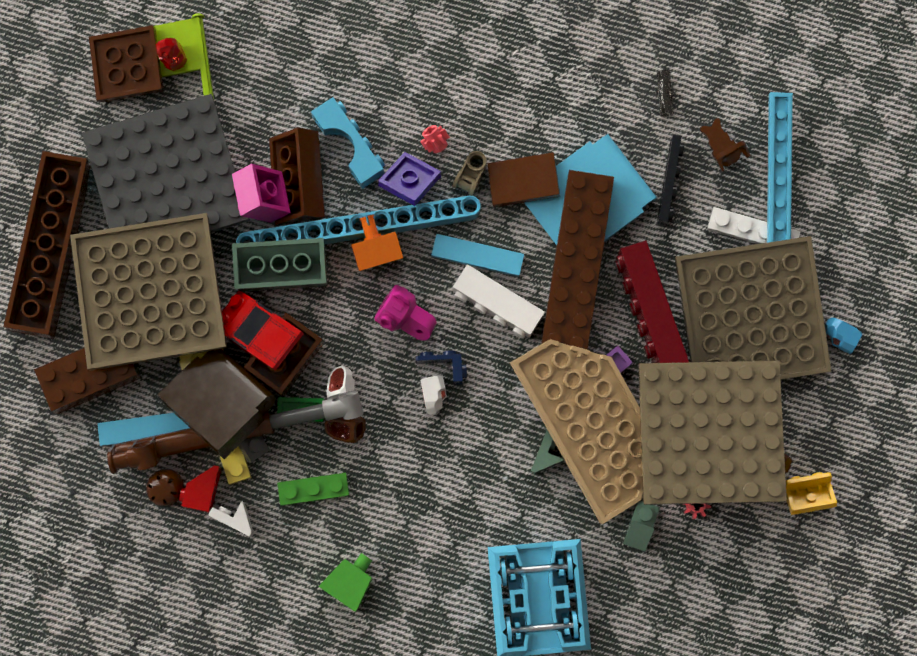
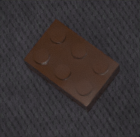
(292, 366)

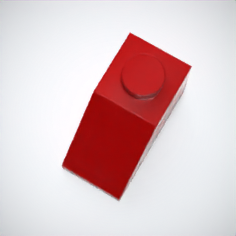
(201, 490)

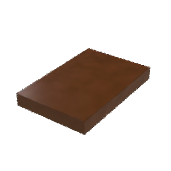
(523, 179)

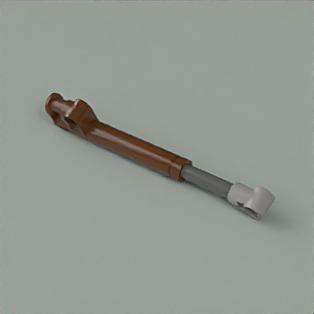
(148, 451)

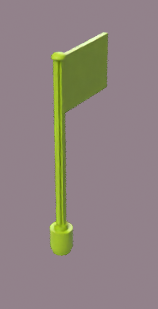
(191, 36)

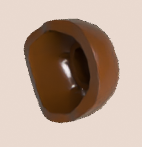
(163, 489)

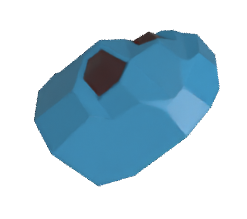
(842, 334)

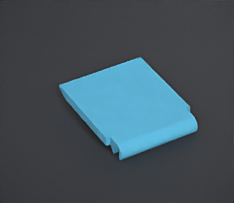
(603, 157)

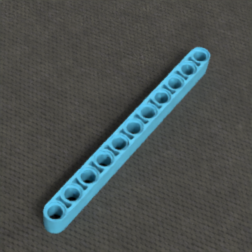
(391, 215)

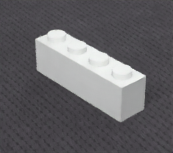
(497, 301)

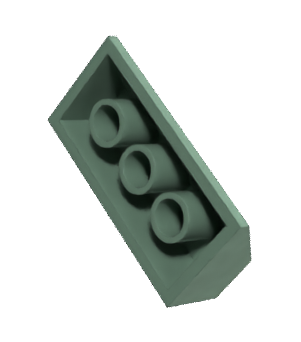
(279, 264)

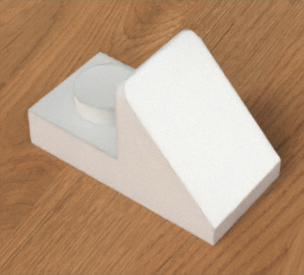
(239, 522)

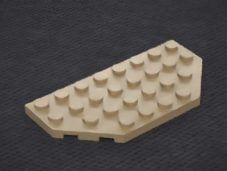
(590, 421)

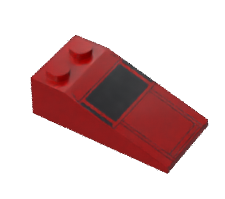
(258, 330)

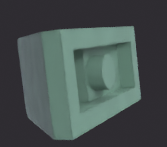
(544, 459)
(641, 526)

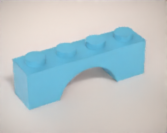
(333, 120)

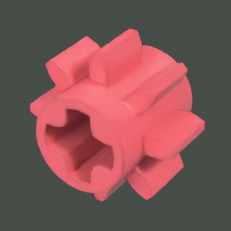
(435, 139)
(690, 508)

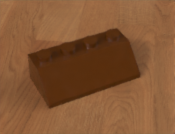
(298, 158)

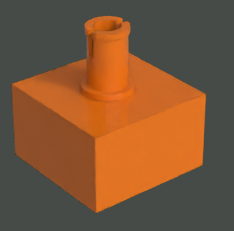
(375, 248)

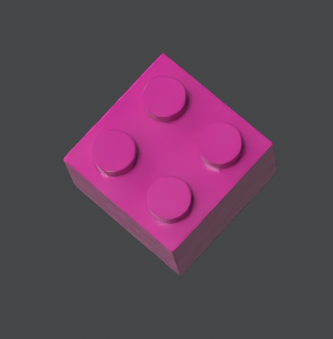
(261, 193)

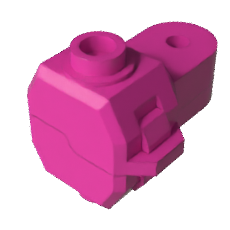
(401, 312)

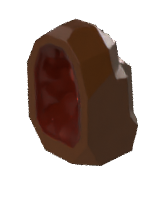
(346, 430)

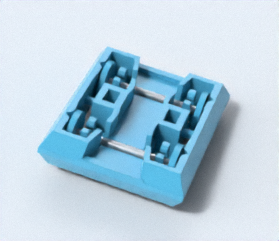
(539, 598)

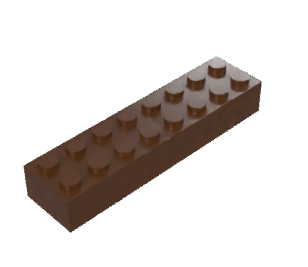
(47, 245)
(578, 258)

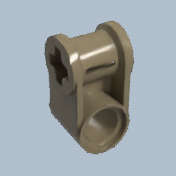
(470, 177)

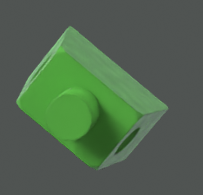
(349, 582)

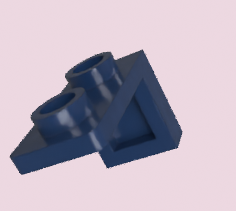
(459, 369)

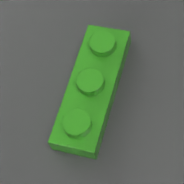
(313, 489)

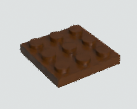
(125, 64)

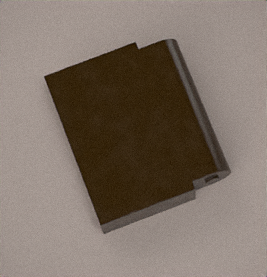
(218, 400)

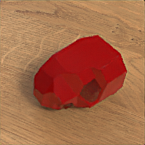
(171, 54)

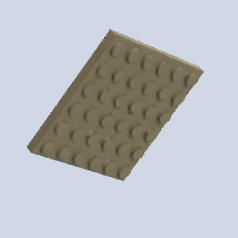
(148, 291)
(755, 306)
(712, 432)

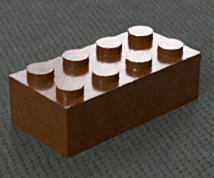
(70, 383)

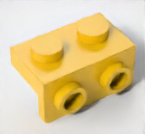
(810, 493)

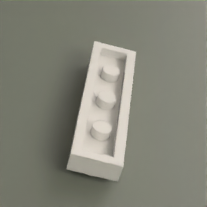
(740, 226)

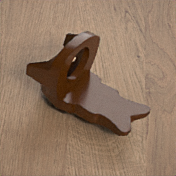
(724, 150)

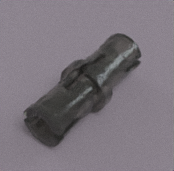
(665, 93)

